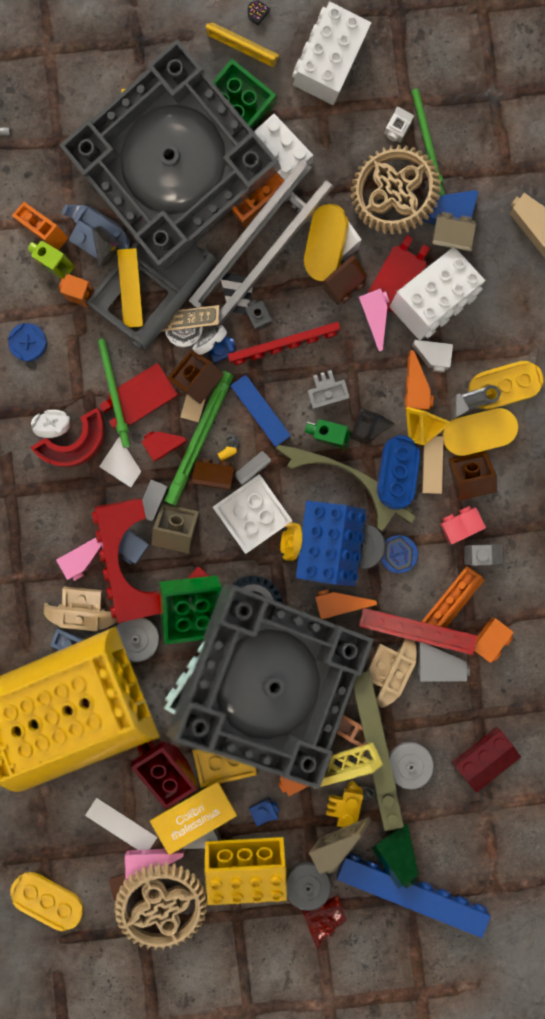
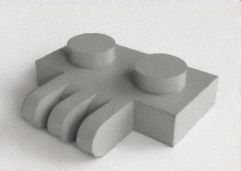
(327, 391)

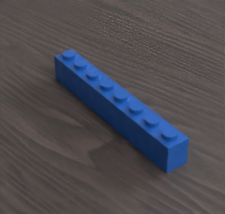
(417, 897)

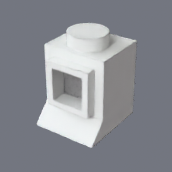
(398, 125)

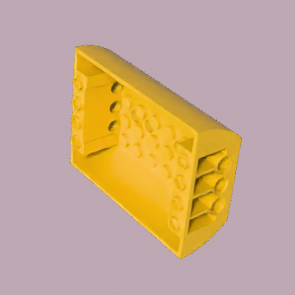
(65, 743)

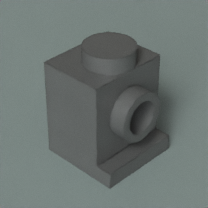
(261, 321)

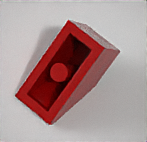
(161, 444)

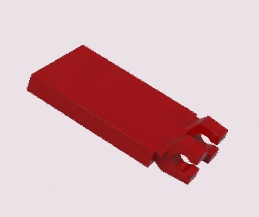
(399, 269)
(142, 395)

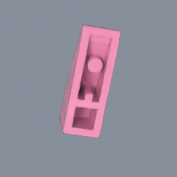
(376, 311)
(79, 560)
(137, 858)

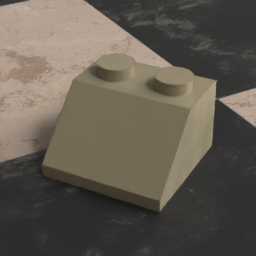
(453, 231)
(174, 528)

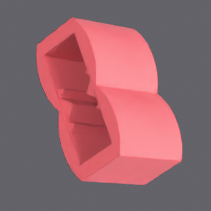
(462, 525)

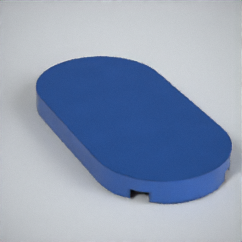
(398, 472)

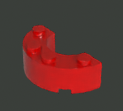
(82, 450)

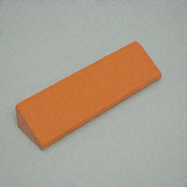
(454, 598)

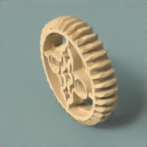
(395, 180)
(160, 906)

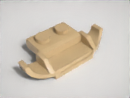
(79, 610)
(392, 670)

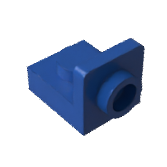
(222, 349)
(264, 811)

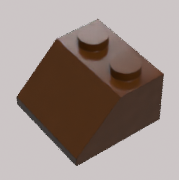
(345, 280)
(195, 376)
(213, 475)
(473, 475)

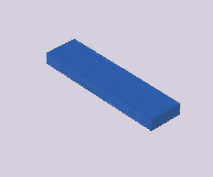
(260, 410)

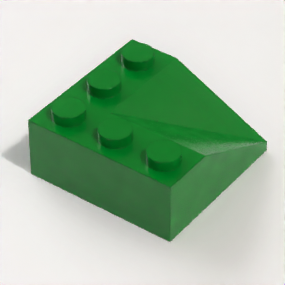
(245, 93)
(187, 607)

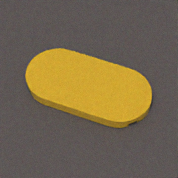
(325, 241)
(515, 382)
(480, 432)
(46, 901)

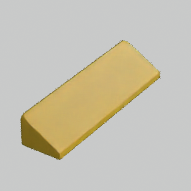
(242, 44)
(130, 287)

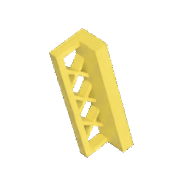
(352, 770)

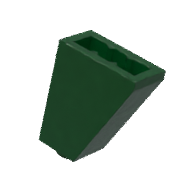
(398, 857)

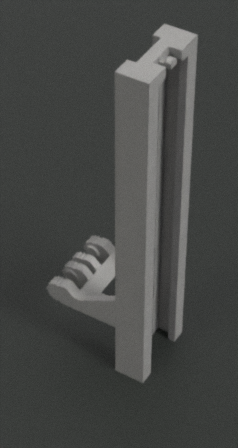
(305, 214)

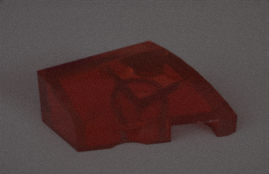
(325, 920)

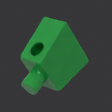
(337, 435)

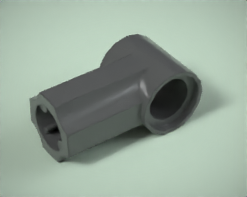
(478, 397)

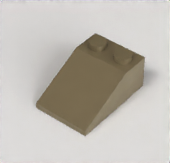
(334, 846)

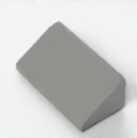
(457, 406)
(252, 468)
(153, 499)

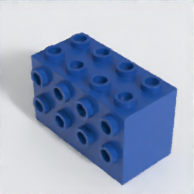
(331, 543)

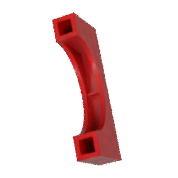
(112, 524)

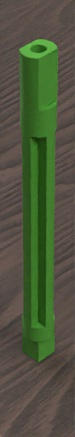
(198, 439)

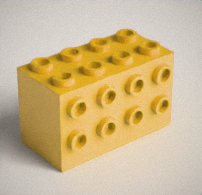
(245, 871)

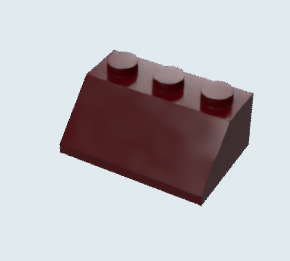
(486, 759)

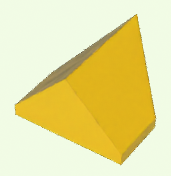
(423, 425)

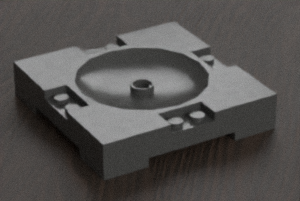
(164, 113)
(229, 698)

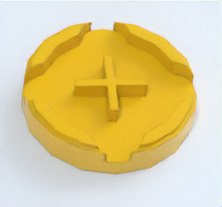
(291, 541)

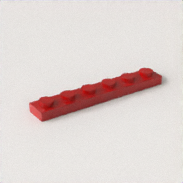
(276, 346)
(418, 631)

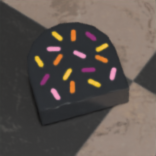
(257, 11)

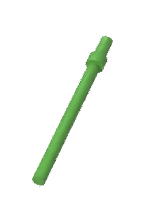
(425, 132)
(121, 427)

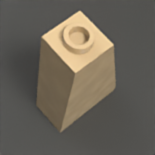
(531, 219)

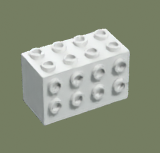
(330, 52)
(437, 294)

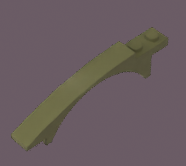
(383, 513)
(373, 733)

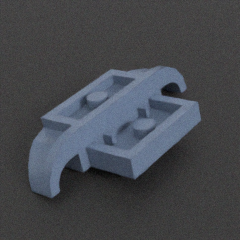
(86, 219)

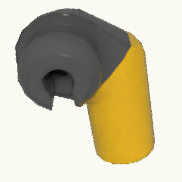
(231, 447)
(368, 792)

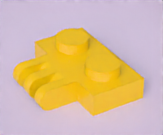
(345, 807)

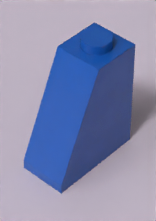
(457, 204)

